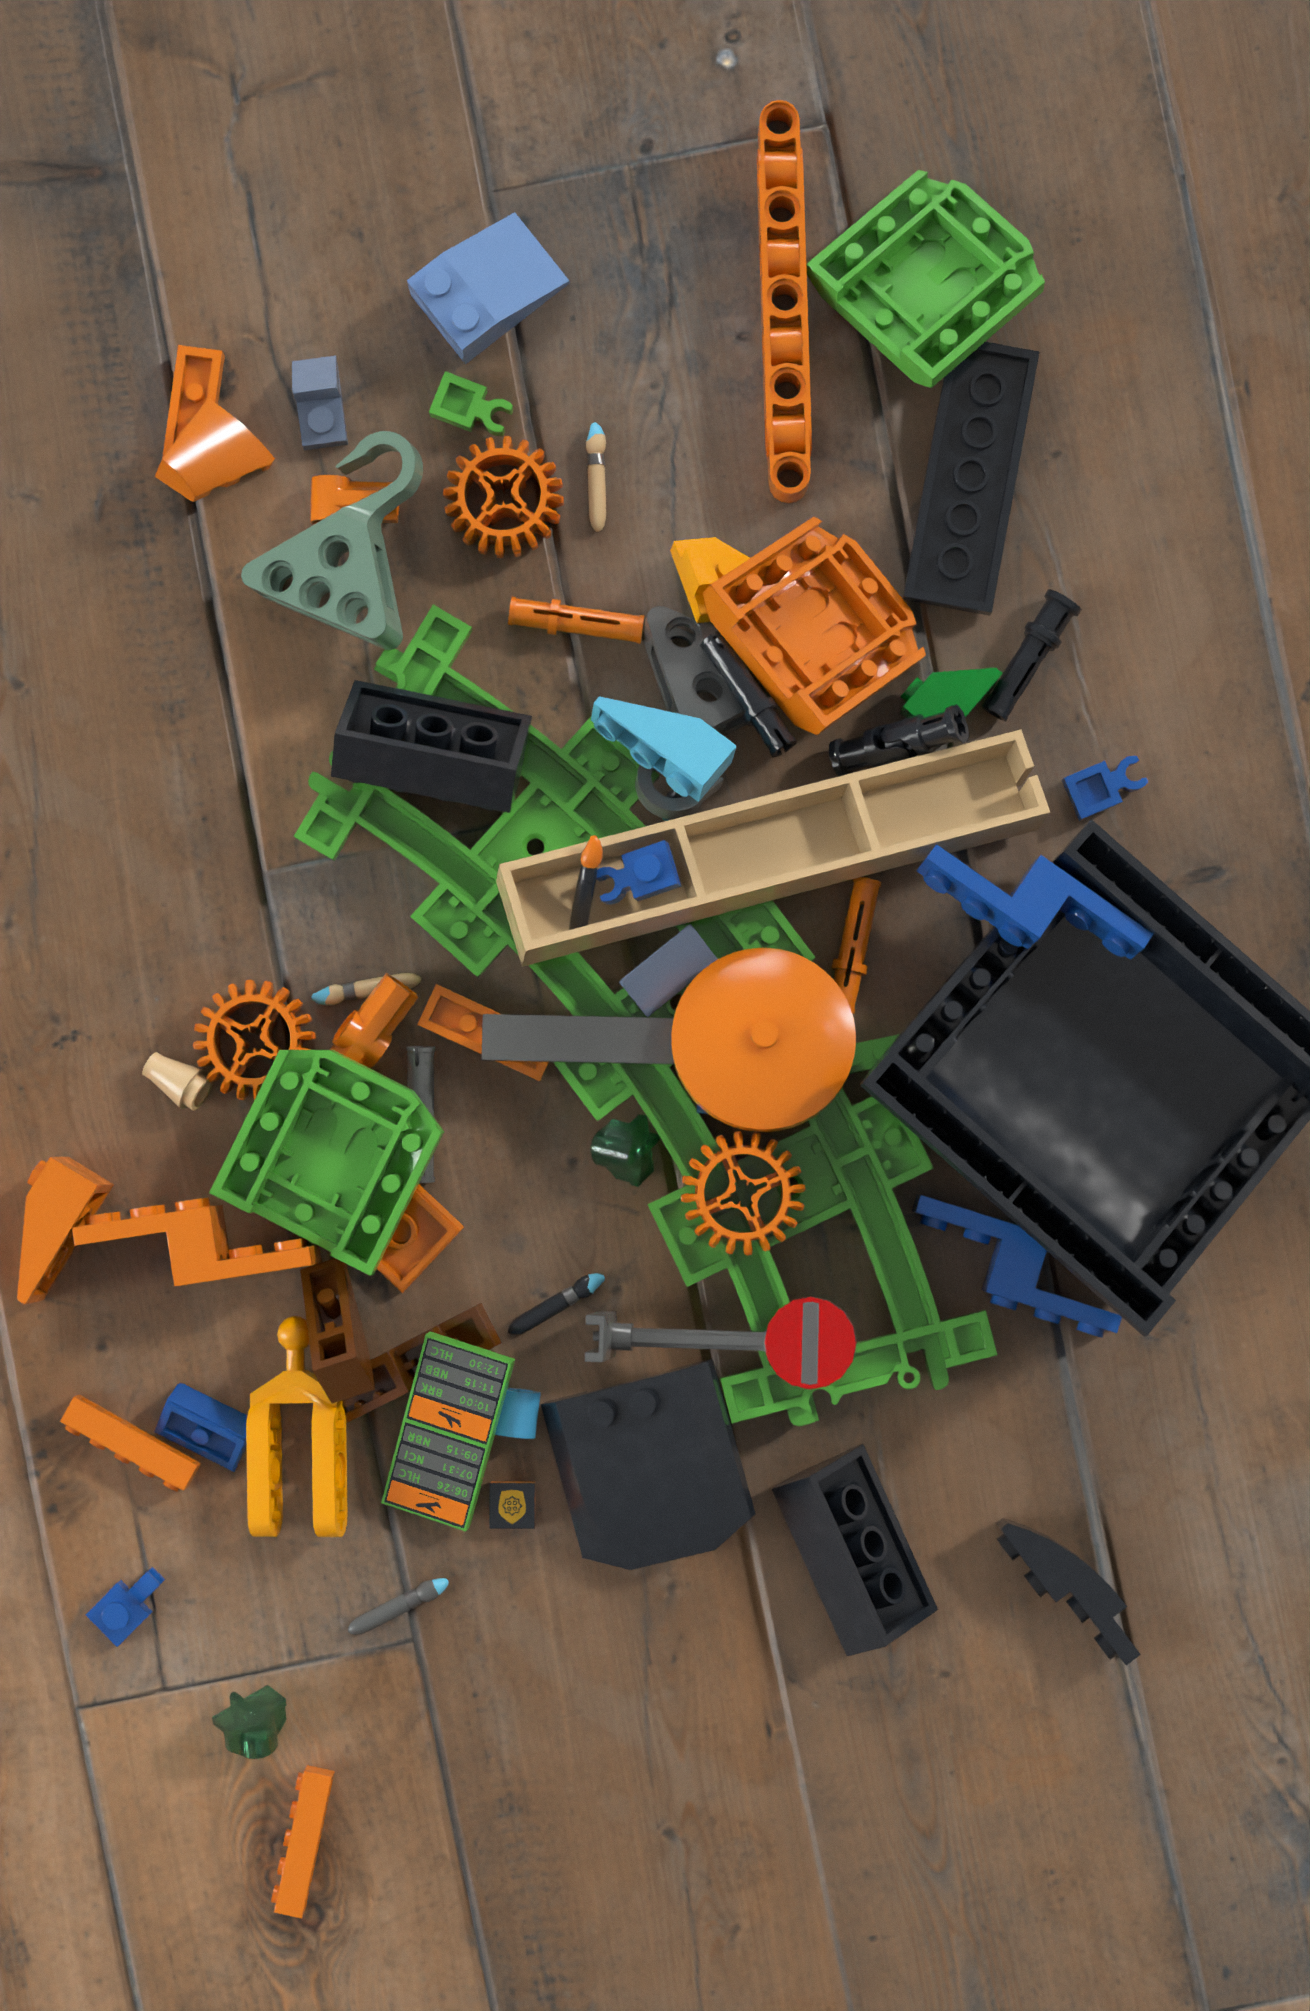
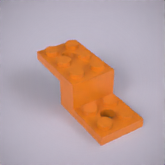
(197, 1242)

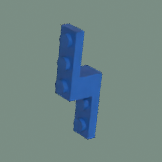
(1034, 903)
(1015, 1267)

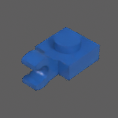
(124, 1607)

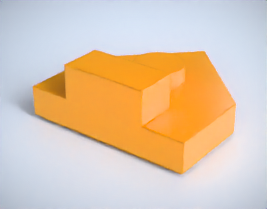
(701, 564)

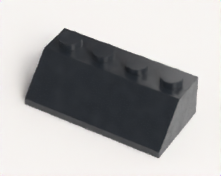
(430, 746)
(855, 1551)

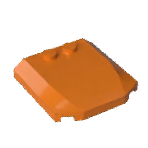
(815, 624)

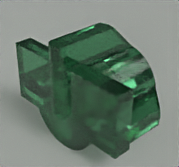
(625, 1149)
(252, 1722)

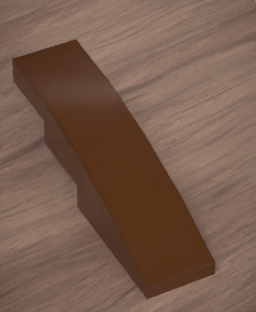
(397, 1367)

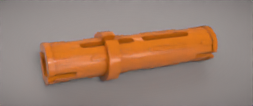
(575, 620)
(863, 893)

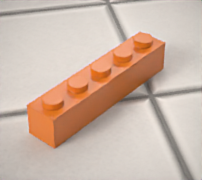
(130, 1443)
(302, 1841)

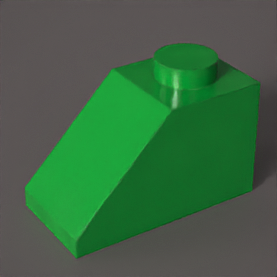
(947, 689)

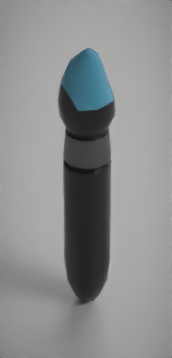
(559, 1302)

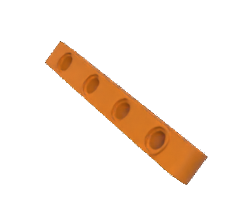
(784, 272)

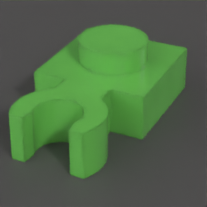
(463, 403)

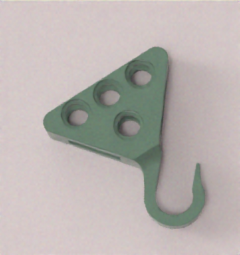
(356, 529)

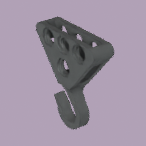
(680, 677)

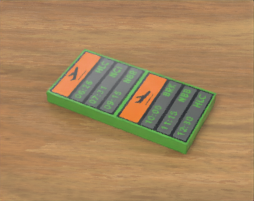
(448, 1431)

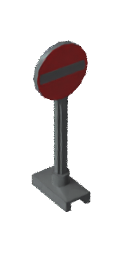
(805, 1341)

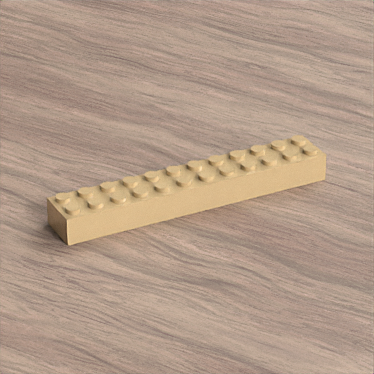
(783, 844)

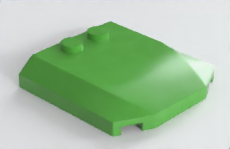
(928, 275)
(330, 1154)

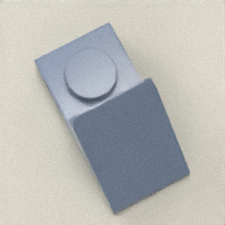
(319, 402)

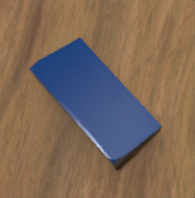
(204, 1426)

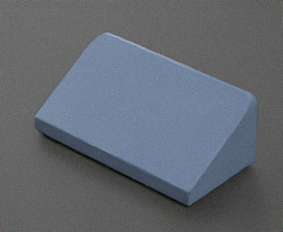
(668, 970)

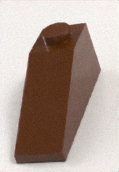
(335, 1331)

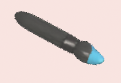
(425, 1592)

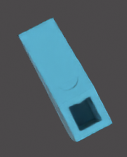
(672, 743)

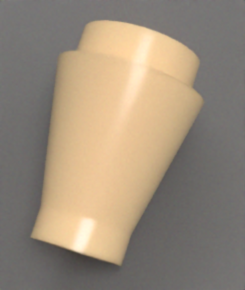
(179, 1081)

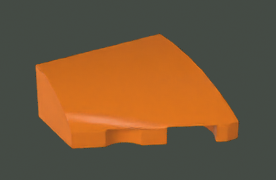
(211, 454)

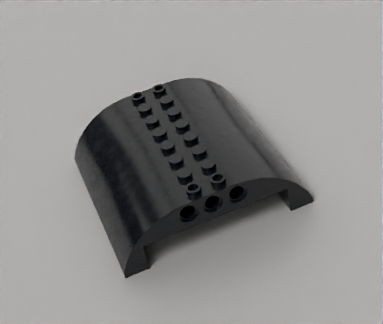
(1107, 1092)

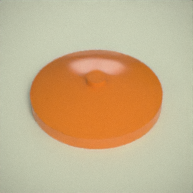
(763, 1039)

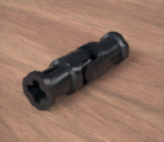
(899, 740)

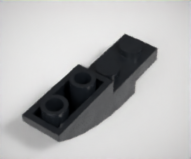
(1061, 1572)

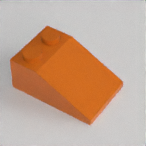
(56, 1202)

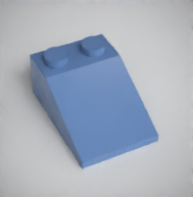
(486, 285)

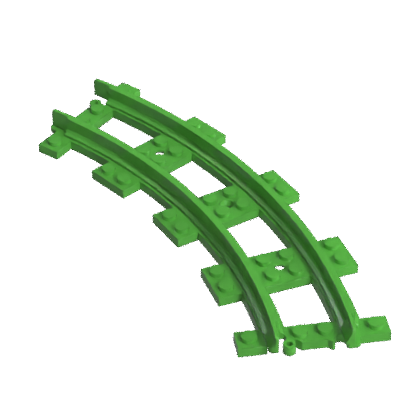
(845, 1155)

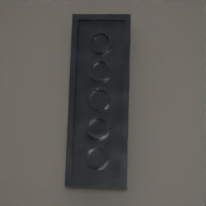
(971, 479)

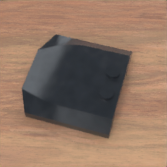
(650, 1467)

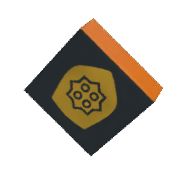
(512, 1505)

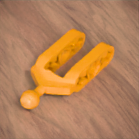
(265, 1444)

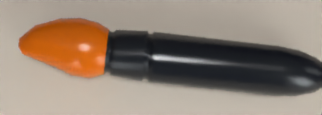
(590, 860)

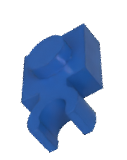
(1097, 787)
(646, 873)

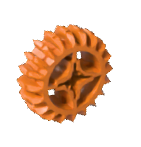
(492, 512)
(266, 1022)
(758, 1229)

